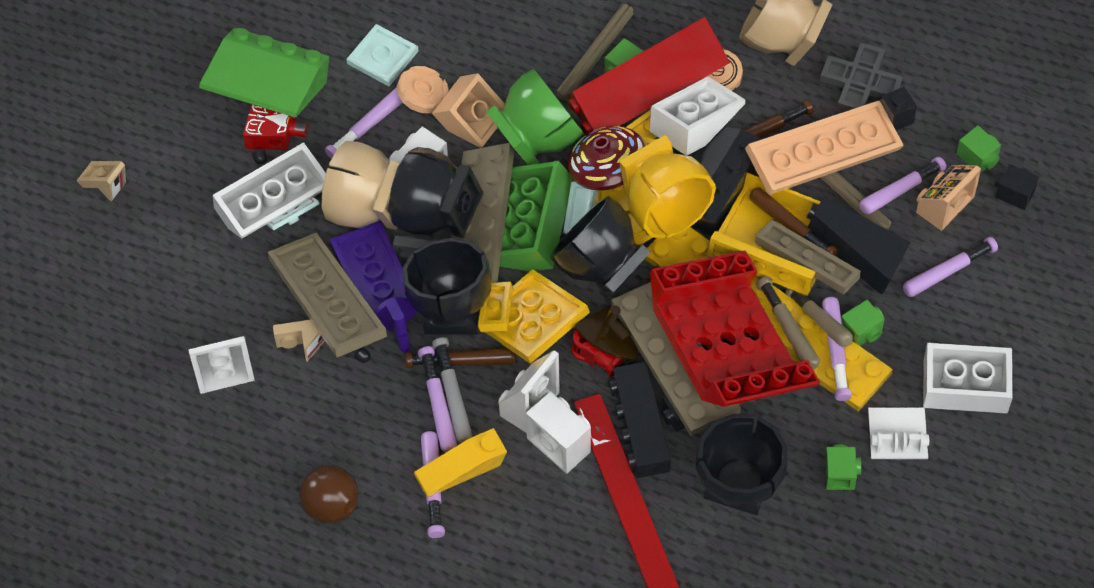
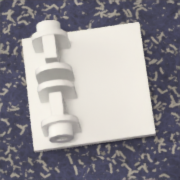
(898, 433)

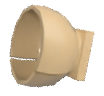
(784, 27)
(359, 197)

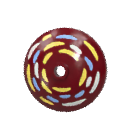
(597, 155)

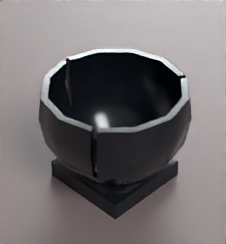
(433, 194)
(600, 247)
(448, 285)
(741, 465)

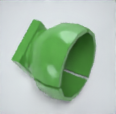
(530, 115)

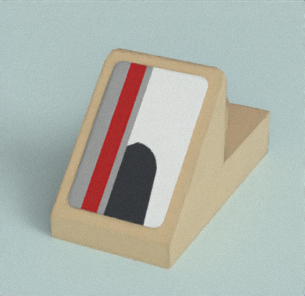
(104, 175)
(300, 332)

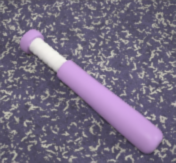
(373, 117)
(837, 353)

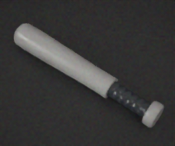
(453, 395)

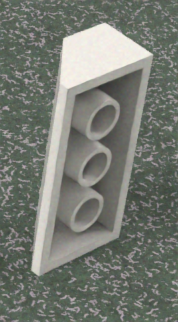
(270, 191)

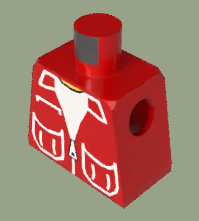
(271, 129)

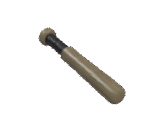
(822, 319)
(792, 330)

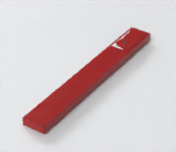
(626, 495)

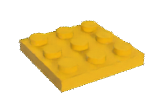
(538, 316)

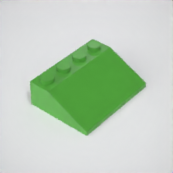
(266, 72)
(535, 215)

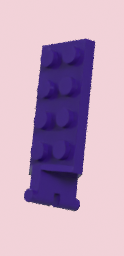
(378, 276)

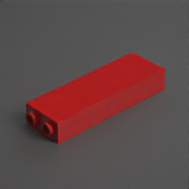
(648, 77)

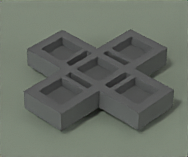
(860, 77)

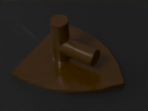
(608, 333)

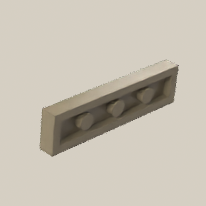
(798, 250)

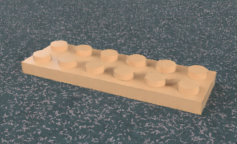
(824, 147)

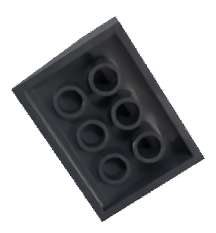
(728, 166)

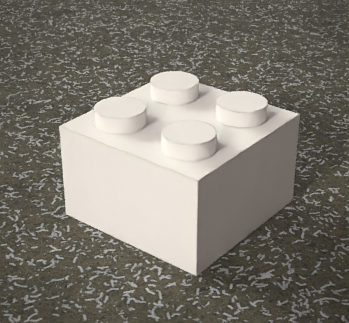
(559, 432)

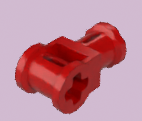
(593, 355)

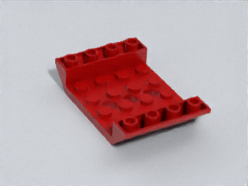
(716, 301)

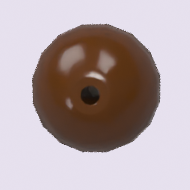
(329, 494)

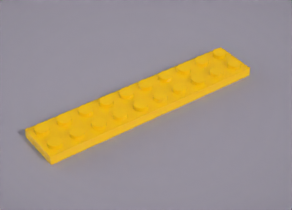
(863, 370)

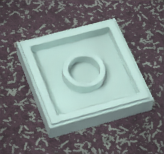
(382, 55)

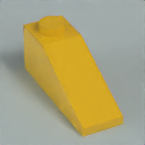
(462, 463)

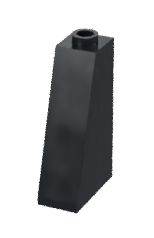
(858, 242)

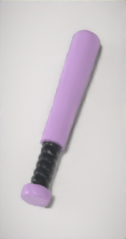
(899, 187)
(936, 274)
(438, 403)
(430, 452)

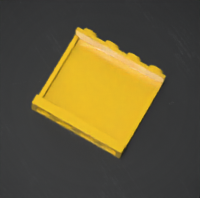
(747, 220)

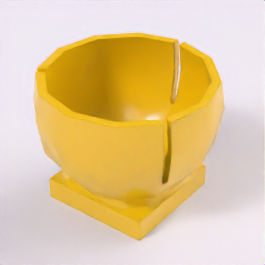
(665, 189)

